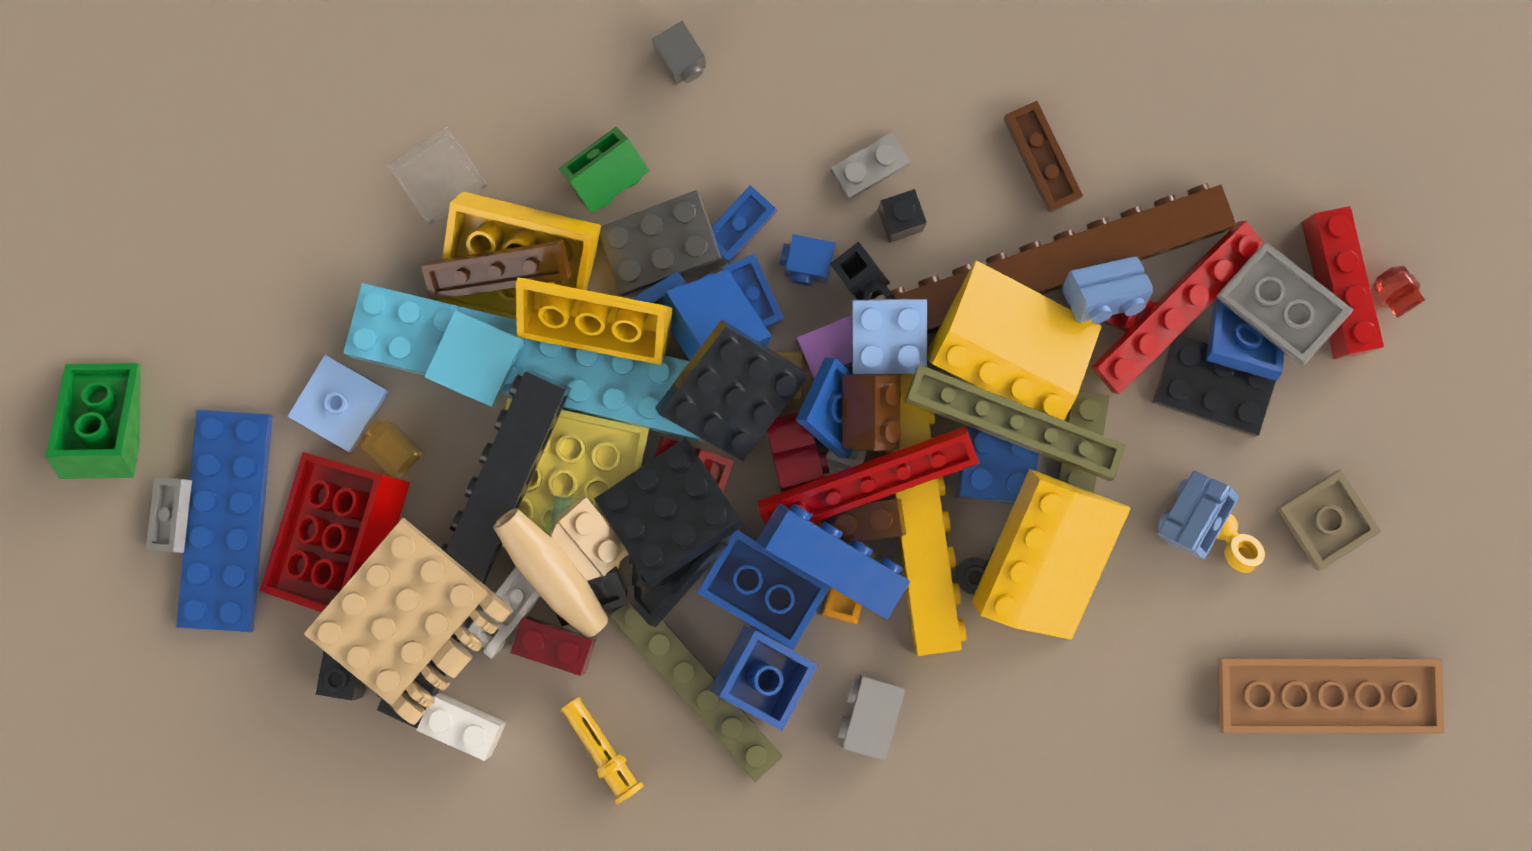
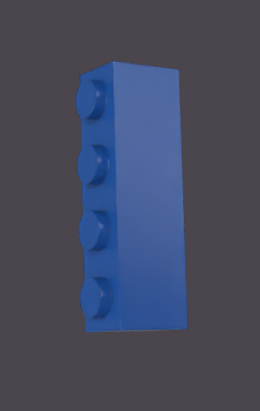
(832, 560)

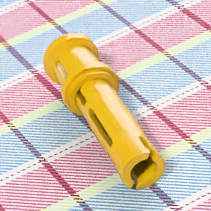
(611, 766)

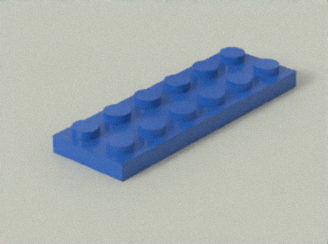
(224, 521)

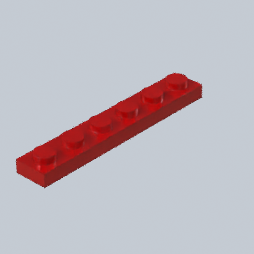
(1177, 308)
(878, 477)

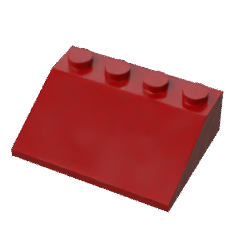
(330, 529)

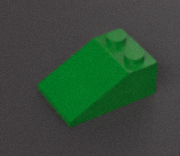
(96, 422)

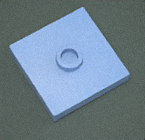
(338, 404)

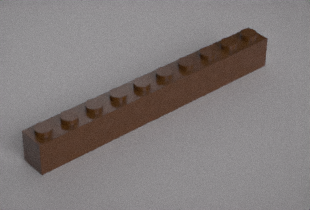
(1137, 233)

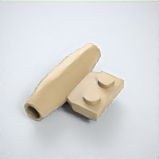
(562, 563)

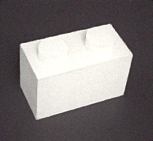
(461, 726)

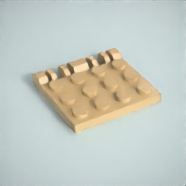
(402, 616)

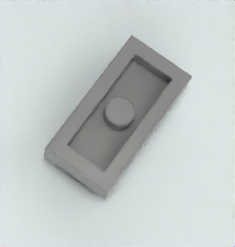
(870, 166)
(168, 515)

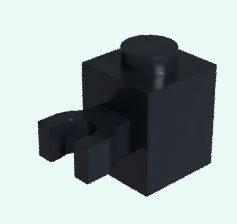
(861, 274)

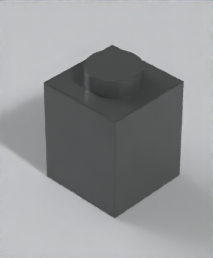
(679, 53)

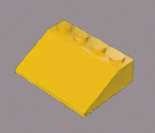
(488, 225)
(1014, 342)
(1049, 556)

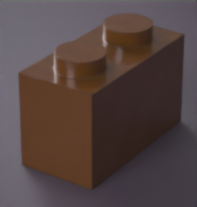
(871, 412)

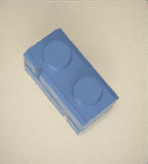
(1107, 290)
(1197, 514)

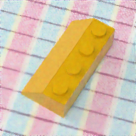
(592, 321)

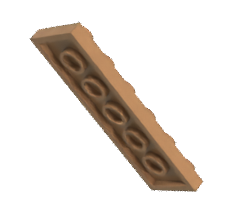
(1331, 695)

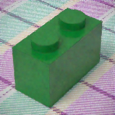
(604, 170)

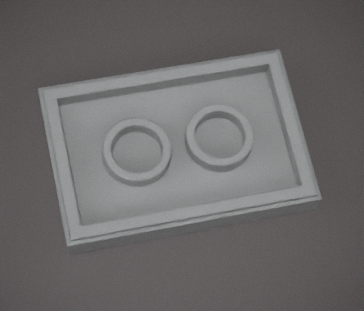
(1284, 304)

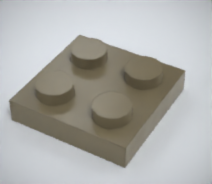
(1328, 520)

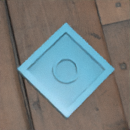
(474, 358)

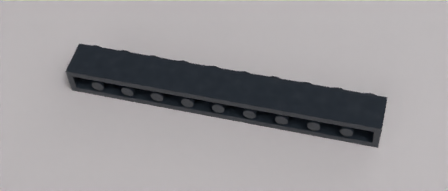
(501, 483)

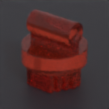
(1398, 290)

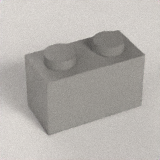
(871, 717)

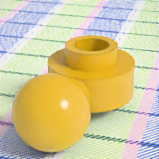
(1242, 551)

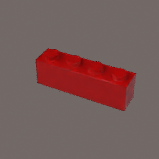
(1341, 269)

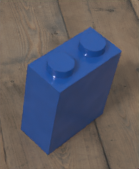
(703, 304)

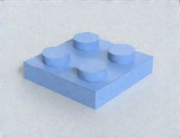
(889, 336)

